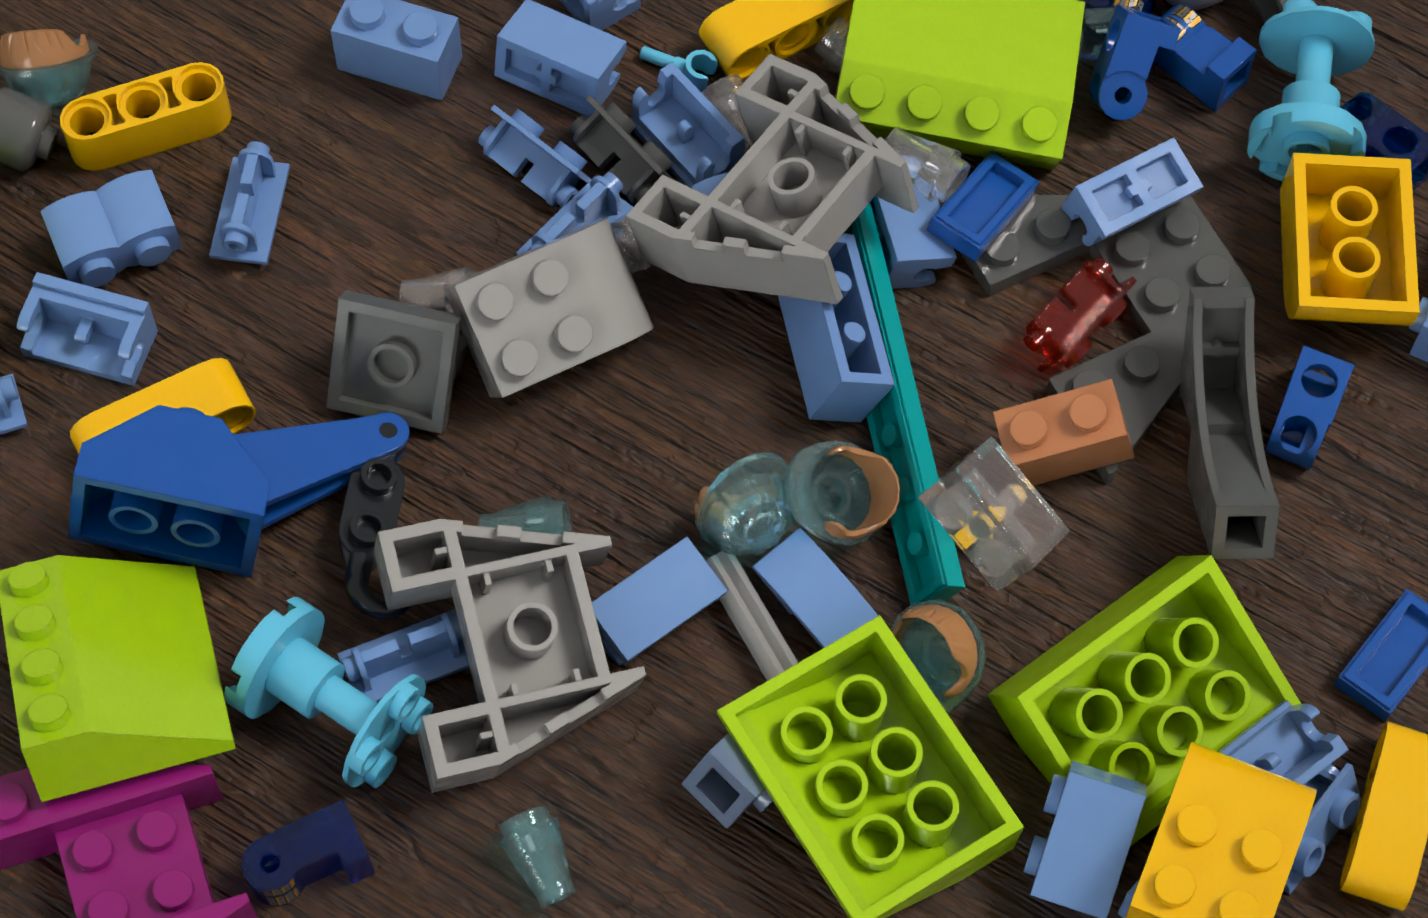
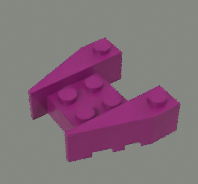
(121, 844)

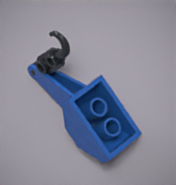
(201, 495)

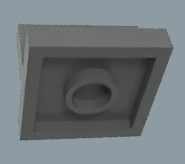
(395, 360)

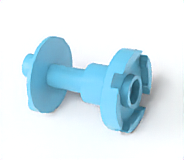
(1314, 46)
(286, 666)

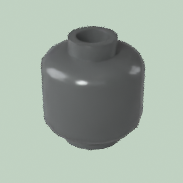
(24, 130)

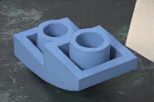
(813, 589)

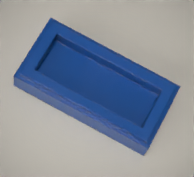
(983, 206)
(1389, 658)

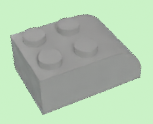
(549, 309)

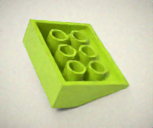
(966, 73)
(110, 670)
(1146, 681)
(872, 774)

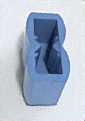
(111, 229)

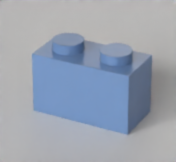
(398, 44)
(1087, 839)

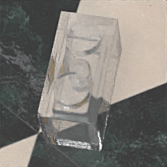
(994, 514)

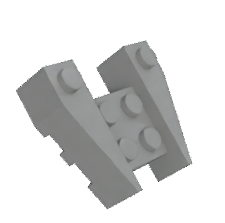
(782, 201)
(524, 637)

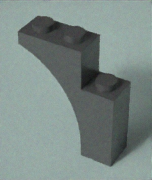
(1226, 448)

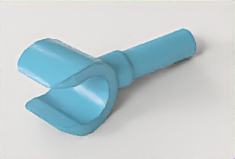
(696, 60)

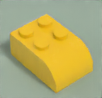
(1349, 240)
(1223, 841)

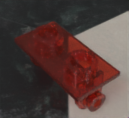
(1064, 332)

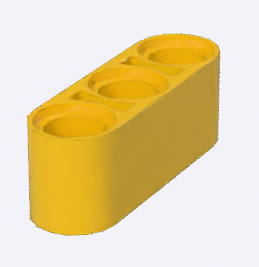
(752, 29)
(166, 96)
(205, 387)
(1391, 821)

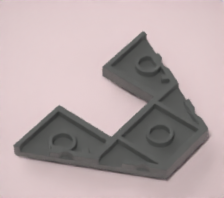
(1164, 256)

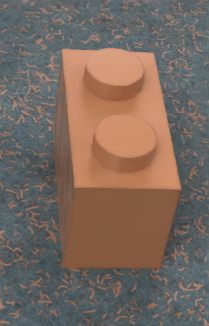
(1065, 433)

